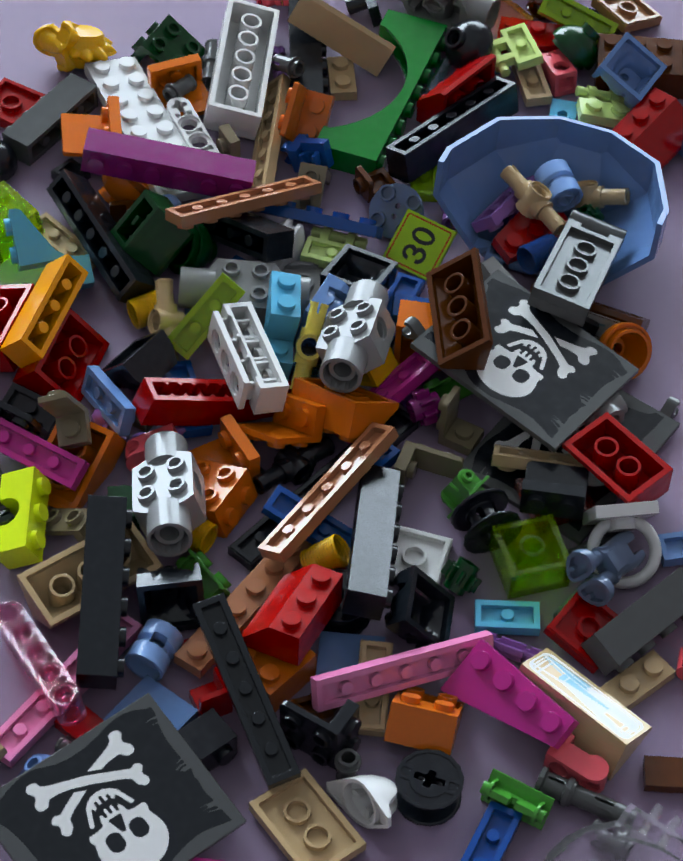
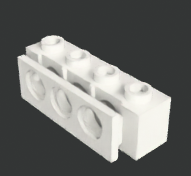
(249, 357)

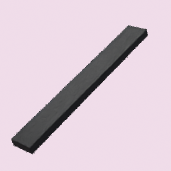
(245, 547)

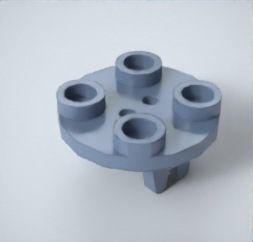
(384, 206)

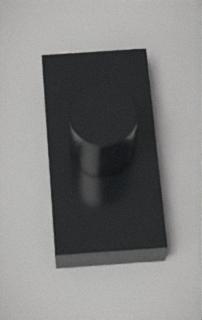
(355, 6)

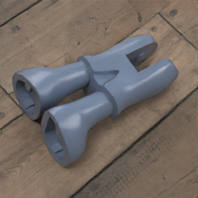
(611, 562)

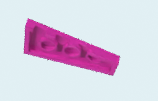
(504, 692)

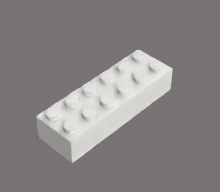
(241, 68)

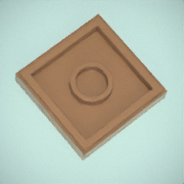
(629, 14)

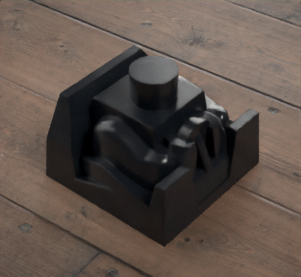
(358, 264)
(143, 358)
(170, 595)
(420, 609)

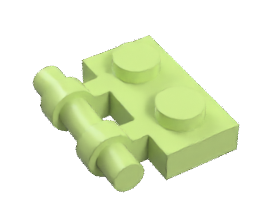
(521, 50)
(606, 112)
(326, 244)

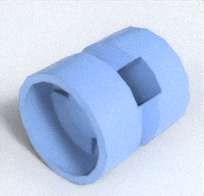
(562, 184)
(154, 649)

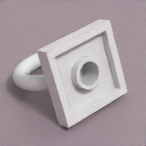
(625, 518)

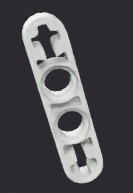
(189, 117)

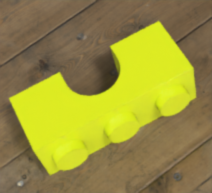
(27, 498)

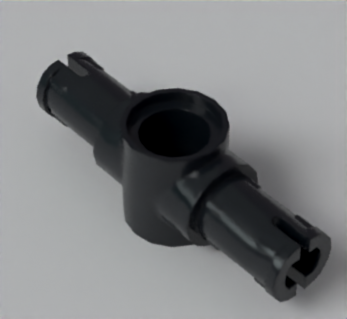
(293, 465)

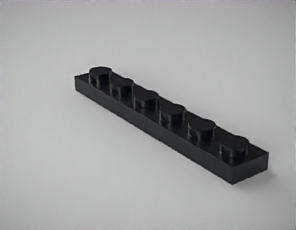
(246, 691)

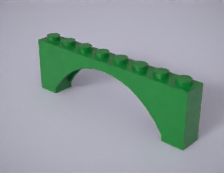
(417, 52)

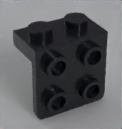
(22, 409)
(554, 490)
(319, 737)

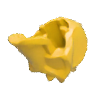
(73, 44)

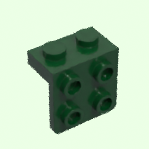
(167, 42)

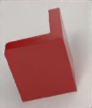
(212, 696)

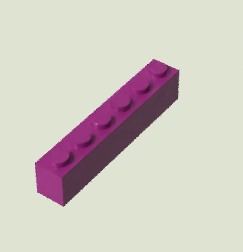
(165, 164)

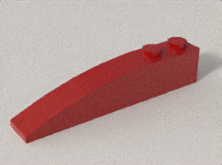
(188, 402)

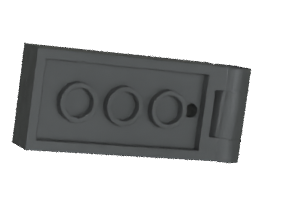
(577, 268)

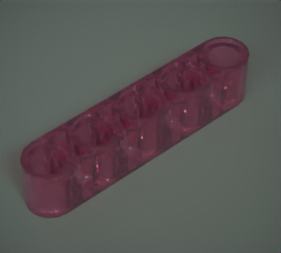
(41, 664)

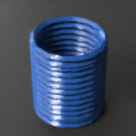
(535, 253)

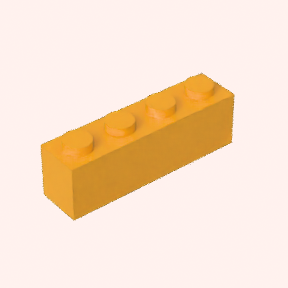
(44, 311)

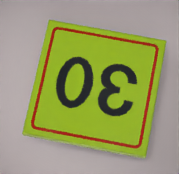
(419, 244)

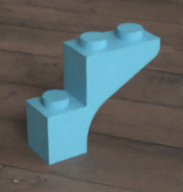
(33, 250)
(283, 316)

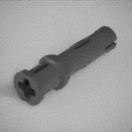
(569, 792)

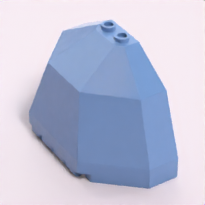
(471, 179)

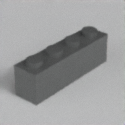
(41, 124)
(637, 626)

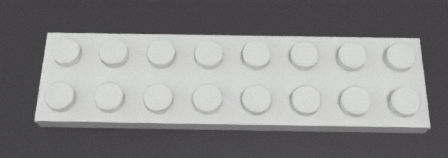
(140, 107)

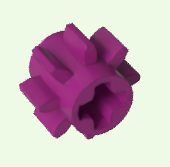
(423, 407)

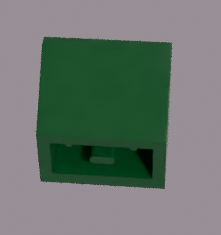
(147, 234)

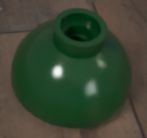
(577, 44)
(197, 252)

